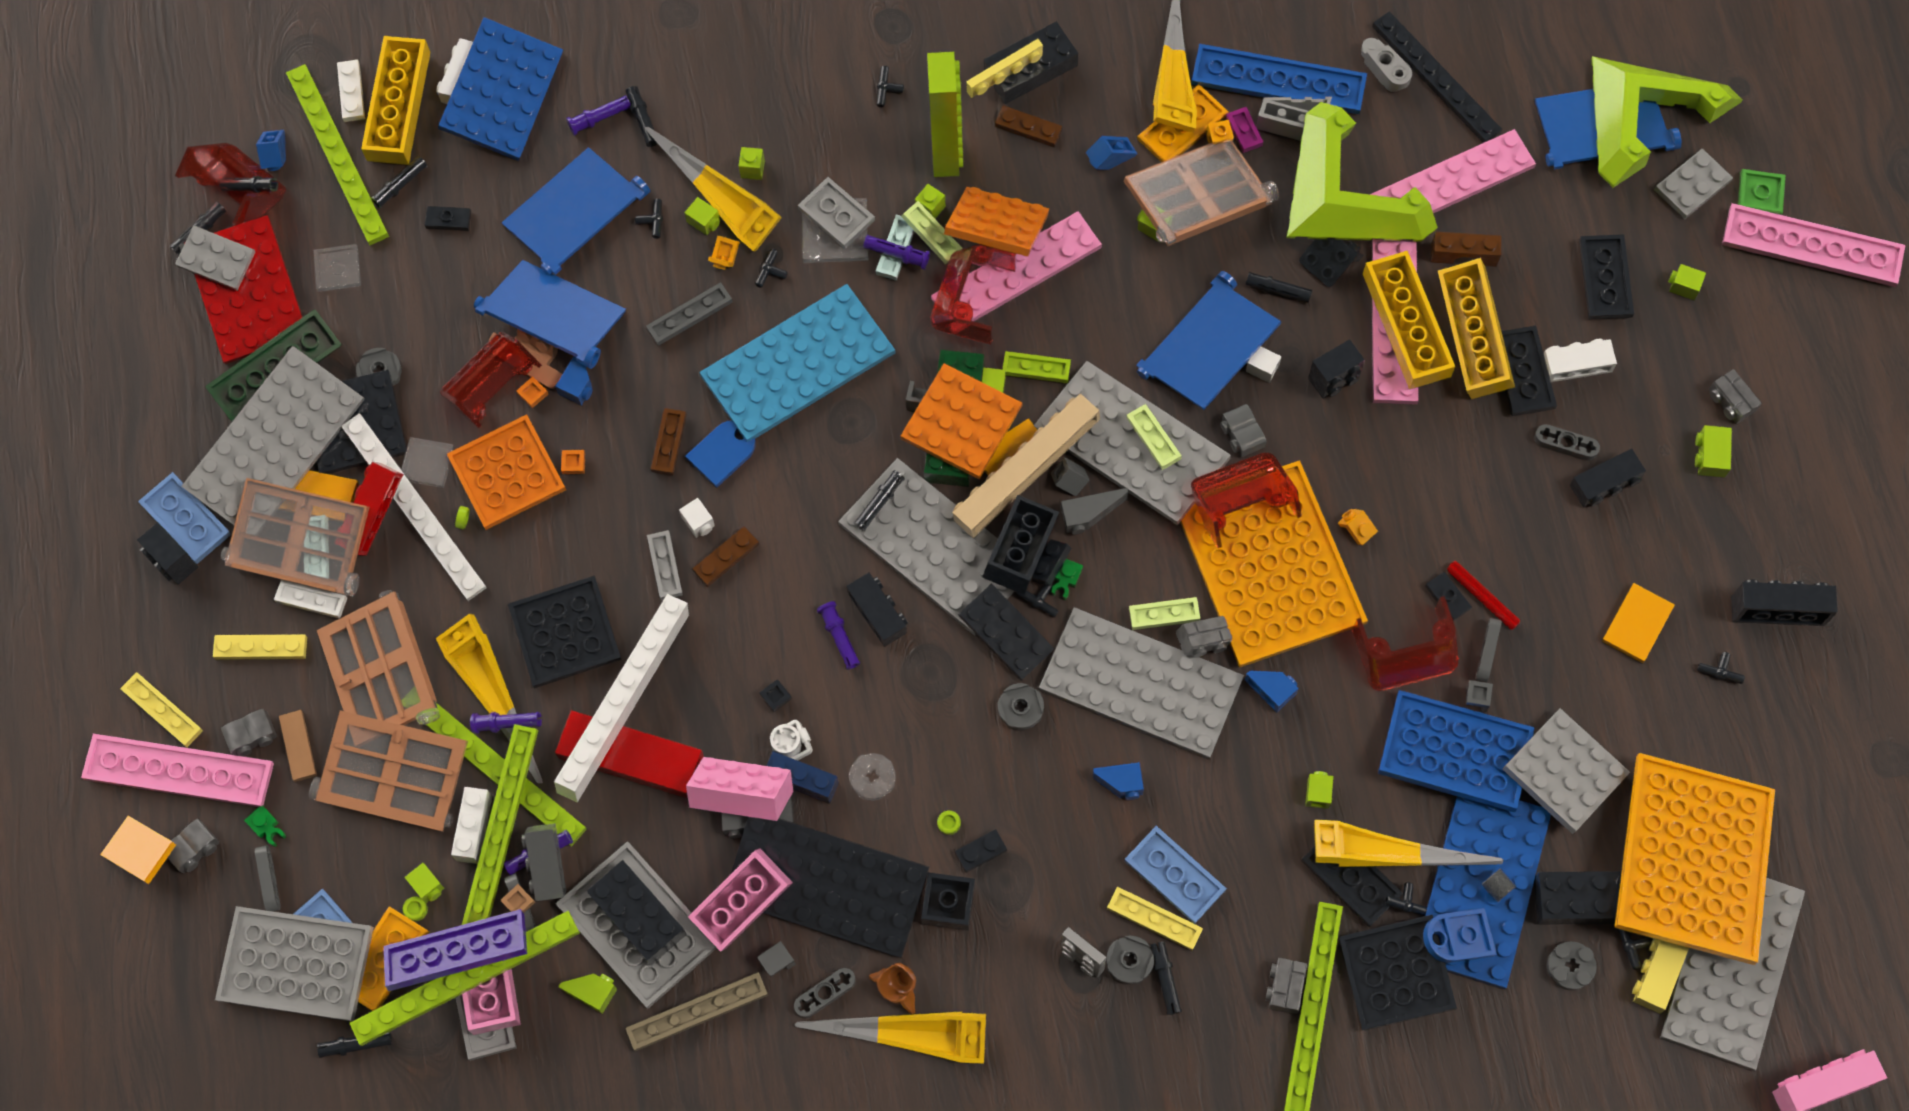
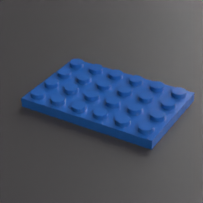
(500, 89)
(1453, 750)

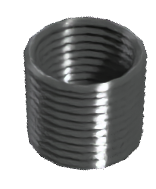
(1498, 885)

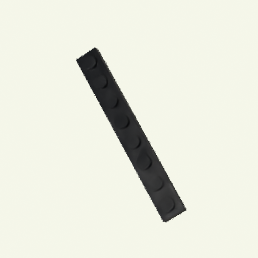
(1437, 77)

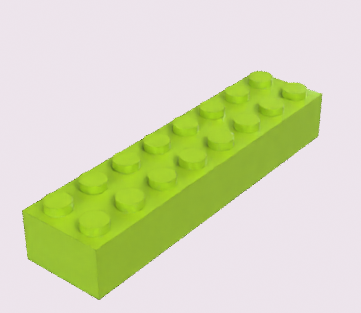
(945, 113)

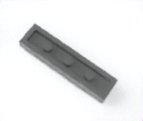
(689, 314)

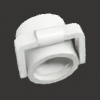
(786, 740)

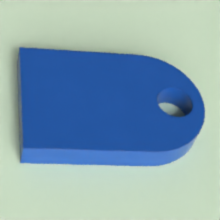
(720, 453)
(1462, 936)

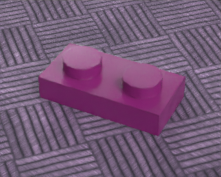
(1244, 129)

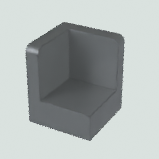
(914, 396)
(1070, 476)
(1479, 694)
(776, 959)

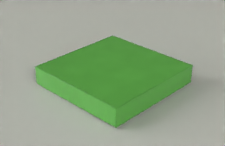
(1762, 191)

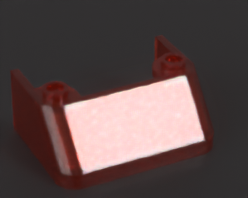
(221, 160)
(956, 316)
(486, 375)
(1241, 486)
(1411, 664)

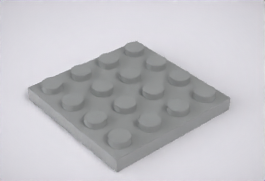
(1566, 771)

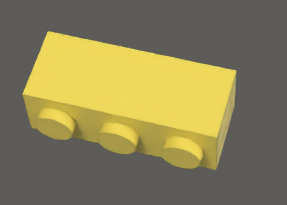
(1659, 975)

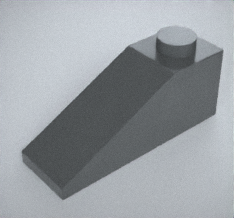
(1086, 511)

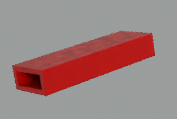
(638, 756)

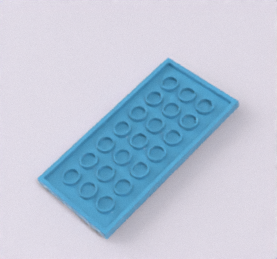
(797, 363)

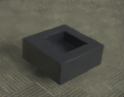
(775, 695)

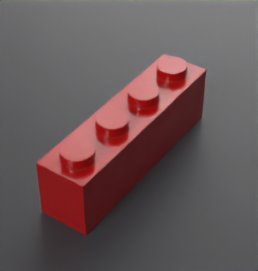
(376, 493)

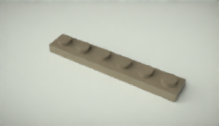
(696, 1011)

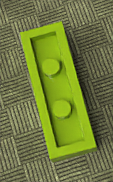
(1036, 367)

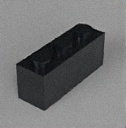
(1608, 478)
(877, 609)

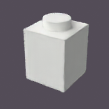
(1263, 364)
(697, 518)

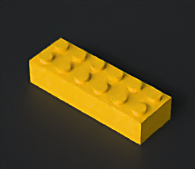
(396, 100)
(1408, 320)
(1476, 329)

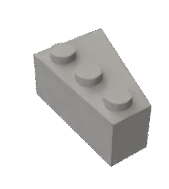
(1286, 115)

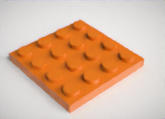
(997, 221)
(961, 421)
(506, 472)

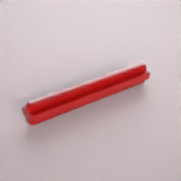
(1483, 595)

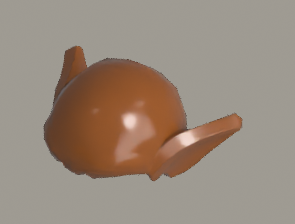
(897, 985)

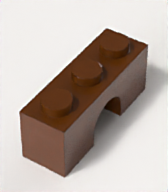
(1450, 246)

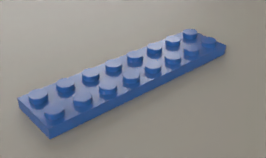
(1277, 77)

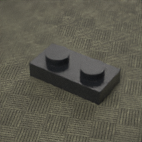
(1051, 562)
(981, 851)

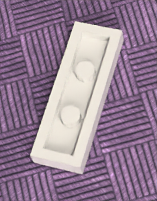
(351, 90)
(310, 598)

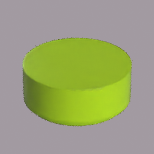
(462, 517)
(948, 822)
(415, 908)

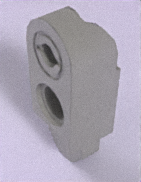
(1376, 52)

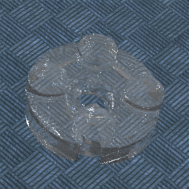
(865, 765)

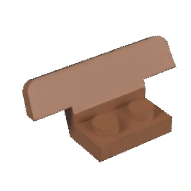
(544, 354)

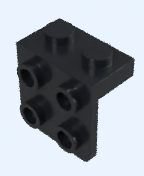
(1330, 258)

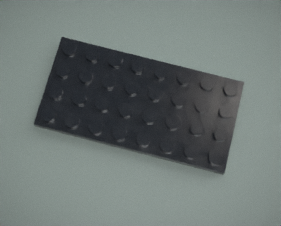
(839, 884)

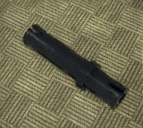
(638, 108)
(397, 183)
(253, 184)
(205, 221)
(1279, 287)
(884, 493)
(1166, 978)
(345, 1045)

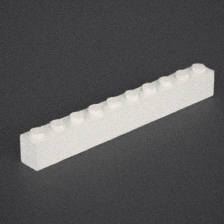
(621, 698)

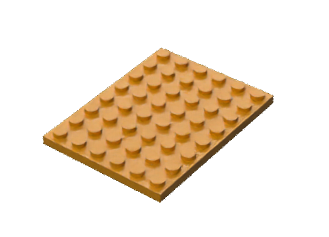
(1275, 575)
(1695, 859)

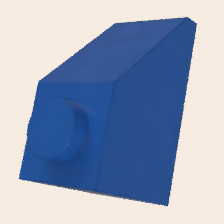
(271, 150)
(1110, 152)
(575, 383)
(1273, 687)
(1121, 780)

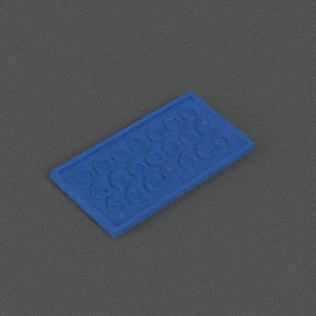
(1456, 888)

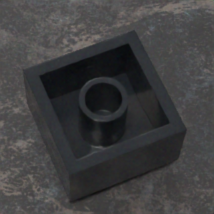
(1336, 369)
(166, 554)
(948, 901)

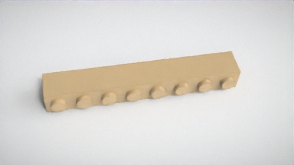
(1026, 465)

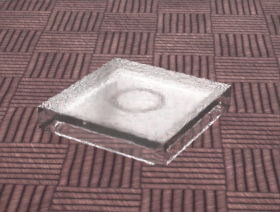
(337, 267)
(427, 462)

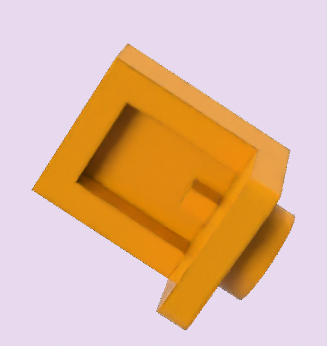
(1219, 132)
(724, 252)
(1358, 525)

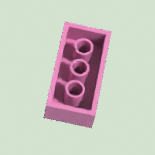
(739, 788)
(740, 899)
(492, 1005)
(1830, 1083)

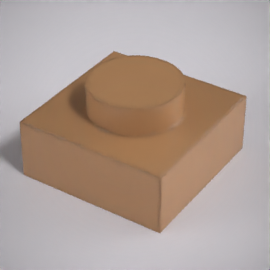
(517, 899)

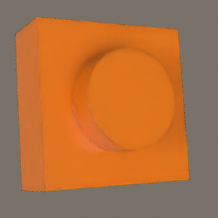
(532, 392)
(573, 462)

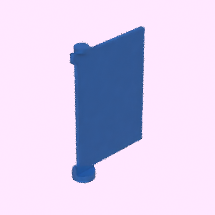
(1572, 130)
(573, 209)
(552, 311)
(1210, 343)

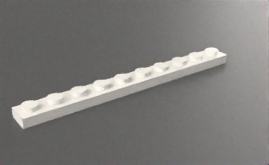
(417, 511)

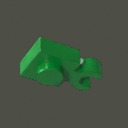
(1067, 576)
(263, 824)

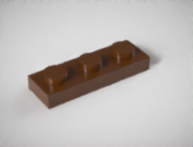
(1028, 126)
(668, 441)
(725, 556)

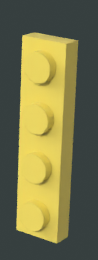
(1010, 65)
(260, 647)
(161, 709)
(1154, 918)

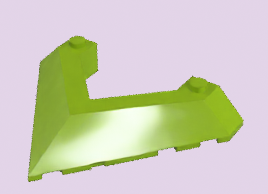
(1616, 101)
(1326, 212)

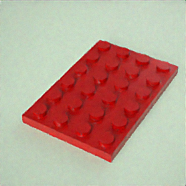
(264, 299)

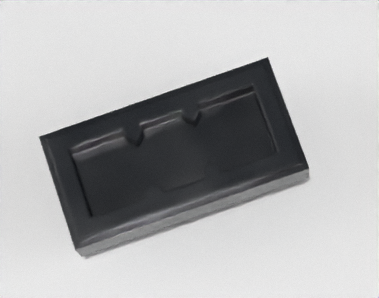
(447, 218)
(1456, 602)

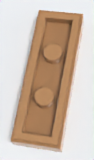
(297, 745)

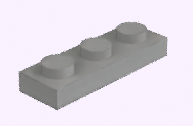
(664, 564)

